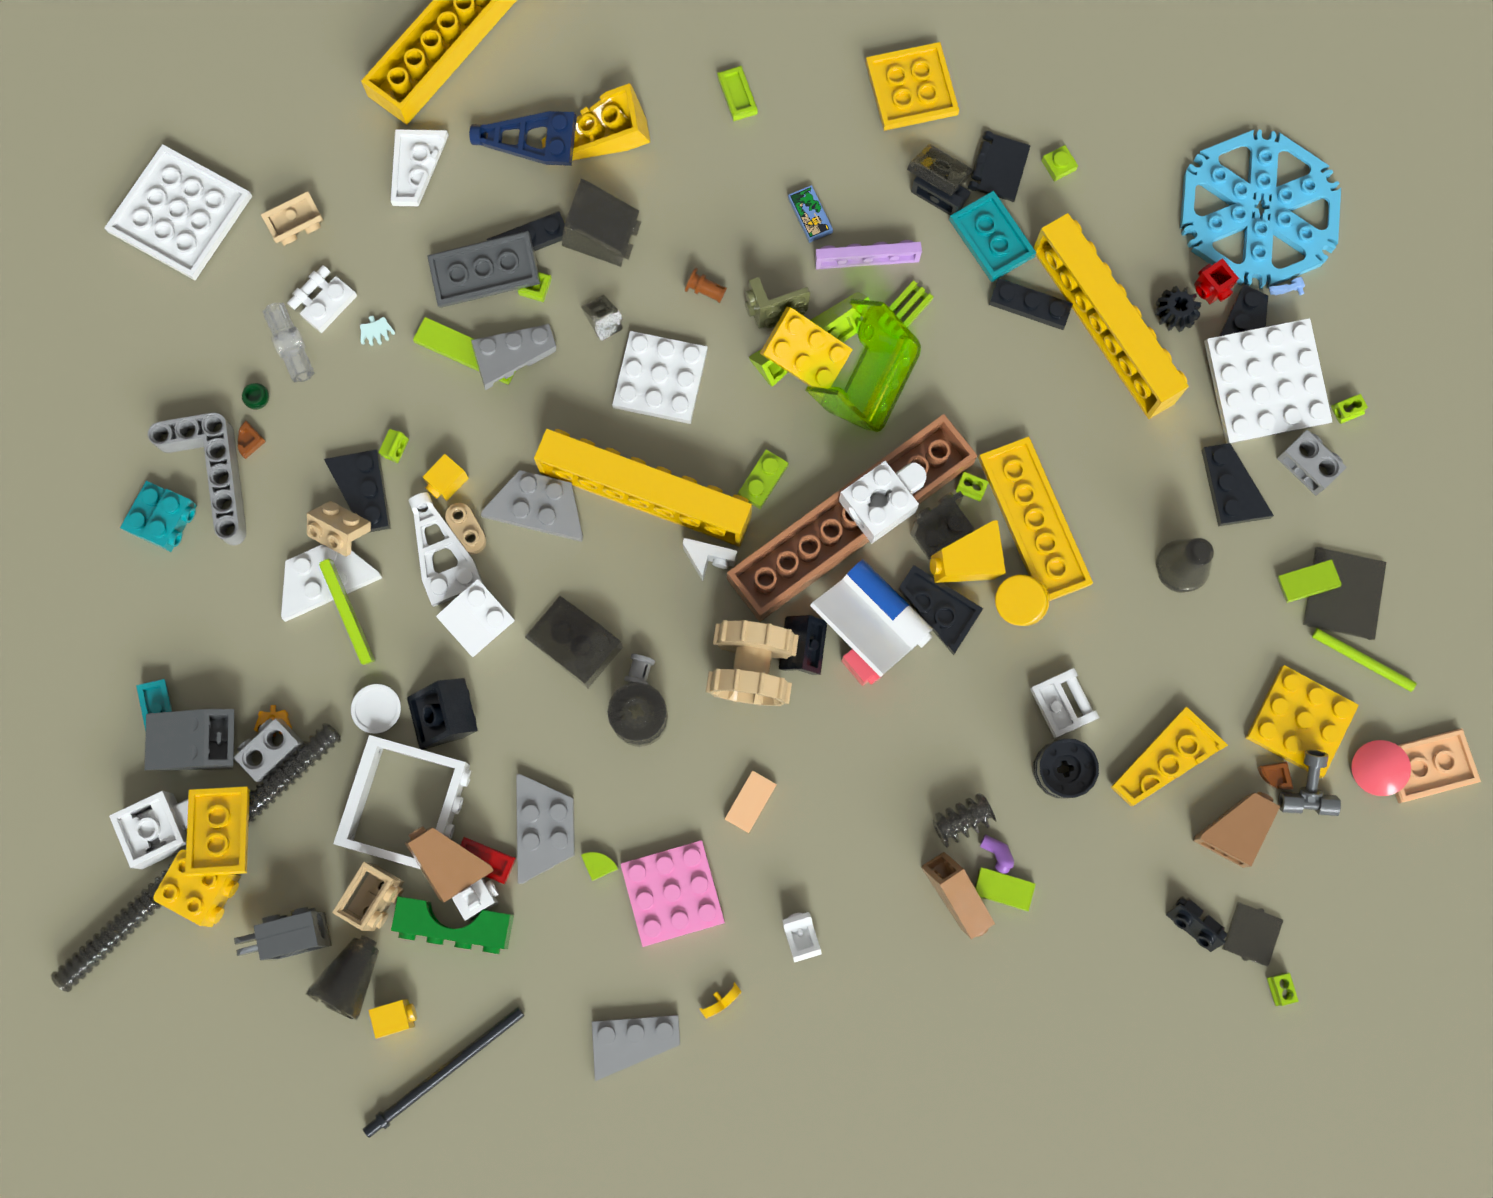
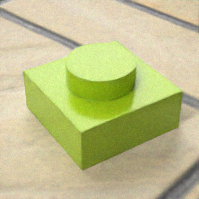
(1059, 163)

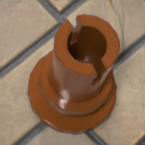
(704, 286)

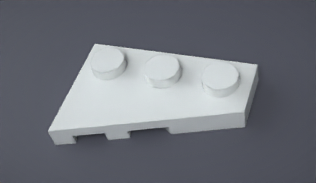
(413, 163)

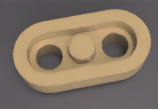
(465, 527)

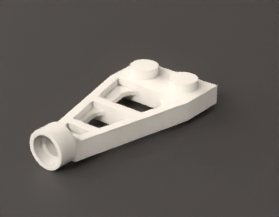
(449, 583)

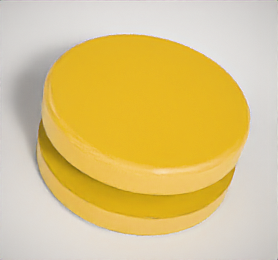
(1022, 600)

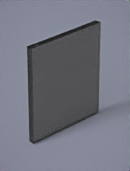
(1353, 605)

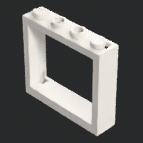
(362, 785)

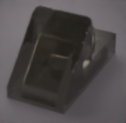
(603, 317)

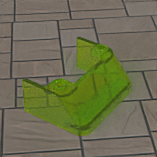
(880, 372)

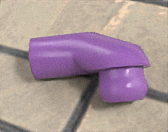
(1002, 853)

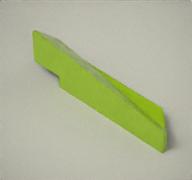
(839, 321)

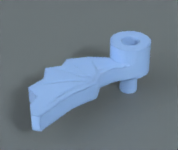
(1296, 284)

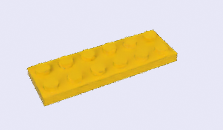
(1035, 518)

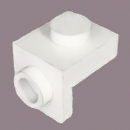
(801, 936)

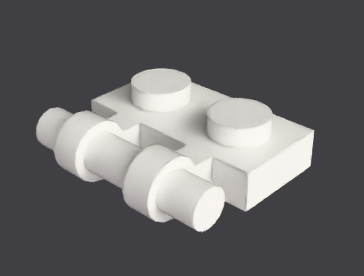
(327, 304)

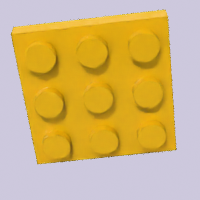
(912, 86)
(1301, 718)

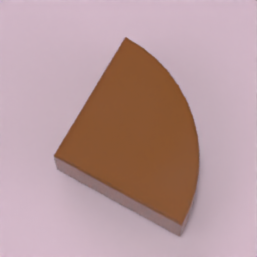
(248, 440)
(1276, 775)

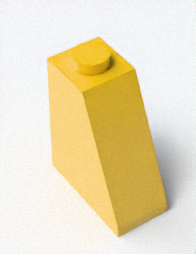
(971, 557)

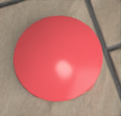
(1381, 768)

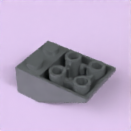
(190, 740)

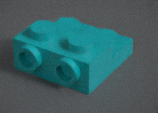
(159, 516)

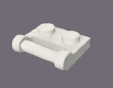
(1057, 707)

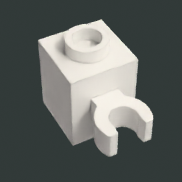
(476, 898)

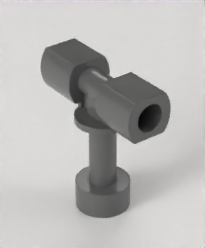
(1310, 796)

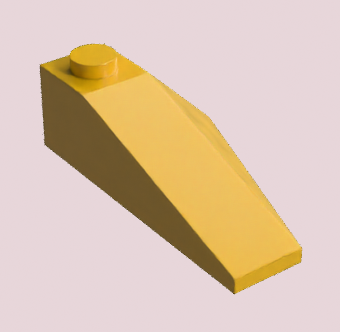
(610, 125)

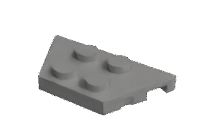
(538, 505)
(543, 828)

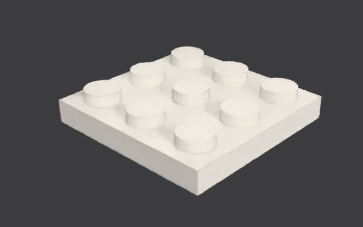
(660, 377)

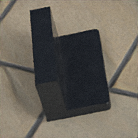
(939, 198)
(810, 644)

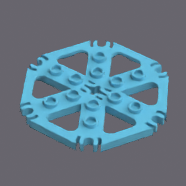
(1243, 215)

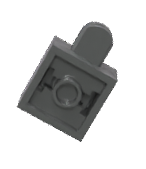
(287, 936)

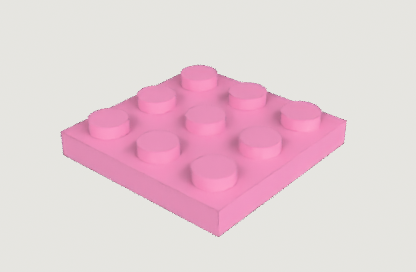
(672, 893)

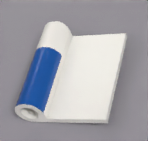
(872, 618)

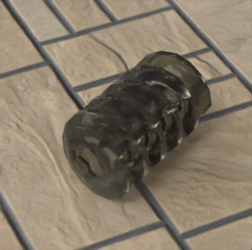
(963, 819)

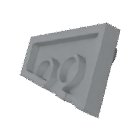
(507, 352)
(630, 1041)

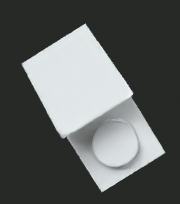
(701, 553)

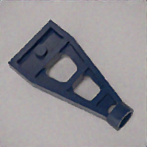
(559, 138)

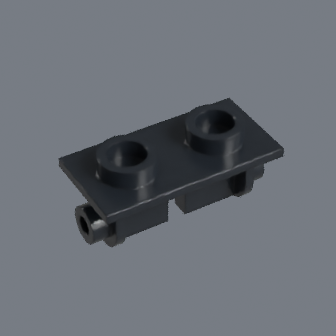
(1207, 933)

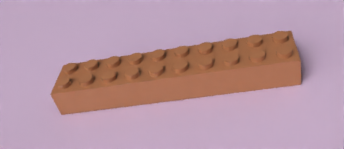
(830, 534)

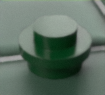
(255, 396)

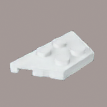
(306, 586)

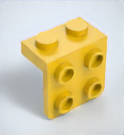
(195, 897)

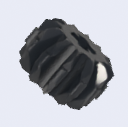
(1167, 308)

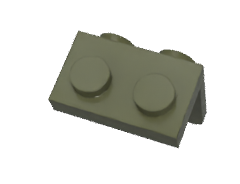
(769, 311)

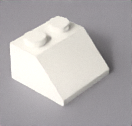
(475, 618)

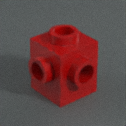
(1215, 282)

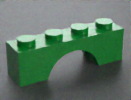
(417, 918)

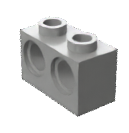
(1307, 467)
(272, 754)

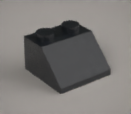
(442, 713)

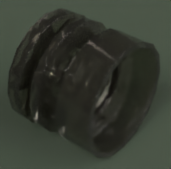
(644, 729)

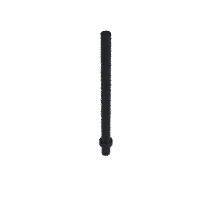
(384, 1118)

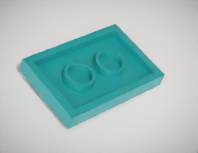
(992, 236)

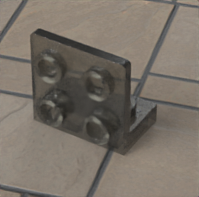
(941, 525)

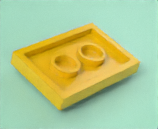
(805, 350)
(217, 831)

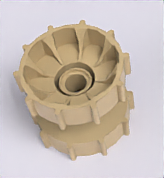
(753, 649)

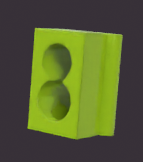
(1356, 400)
(393, 445)
(969, 491)
(1276, 990)

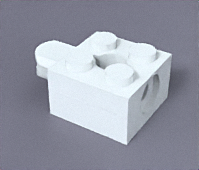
(883, 498)
(152, 829)

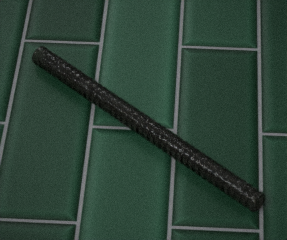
(145, 905)

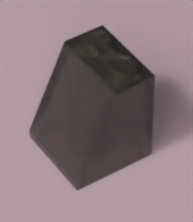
(600, 225)

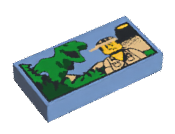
(810, 214)

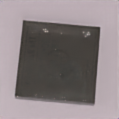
(940, 169)

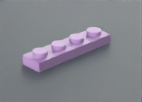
(876, 254)

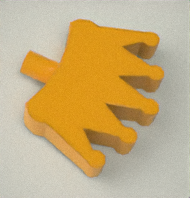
(264, 716)

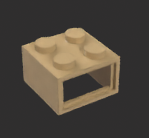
(371, 896)

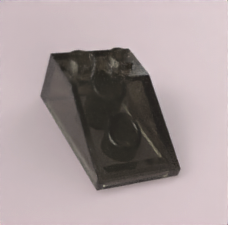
(574, 641)

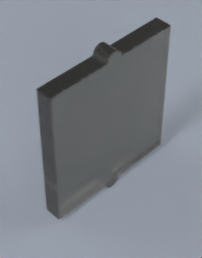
(1252, 934)

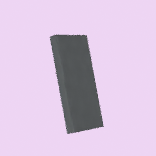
(483, 269)

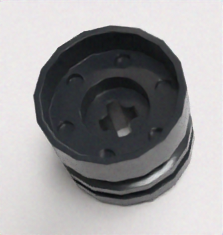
(1082, 768)

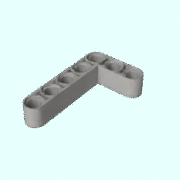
(216, 467)

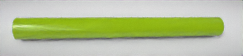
(1364, 660)

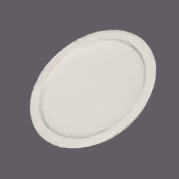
(375, 708)

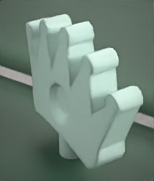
(375, 329)

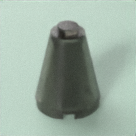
(1185, 564)
(347, 978)

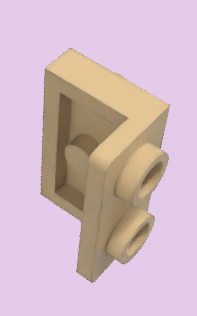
(293, 218)
(336, 527)

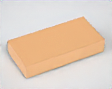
(750, 802)

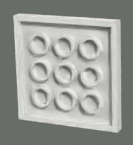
(178, 212)
(1268, 381)

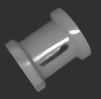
(639, 669)

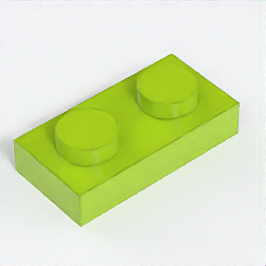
(763, 479)

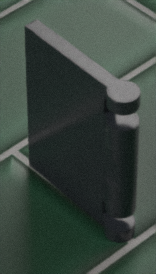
(999, 166)

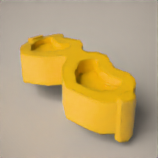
(722, 1002)

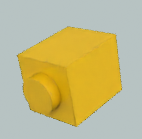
(444, 478)
(392, 1018)

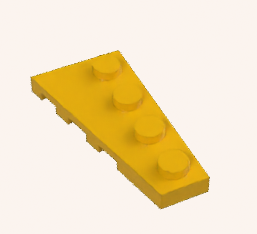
(1171, 754)

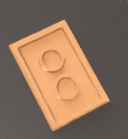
(1438, 765)

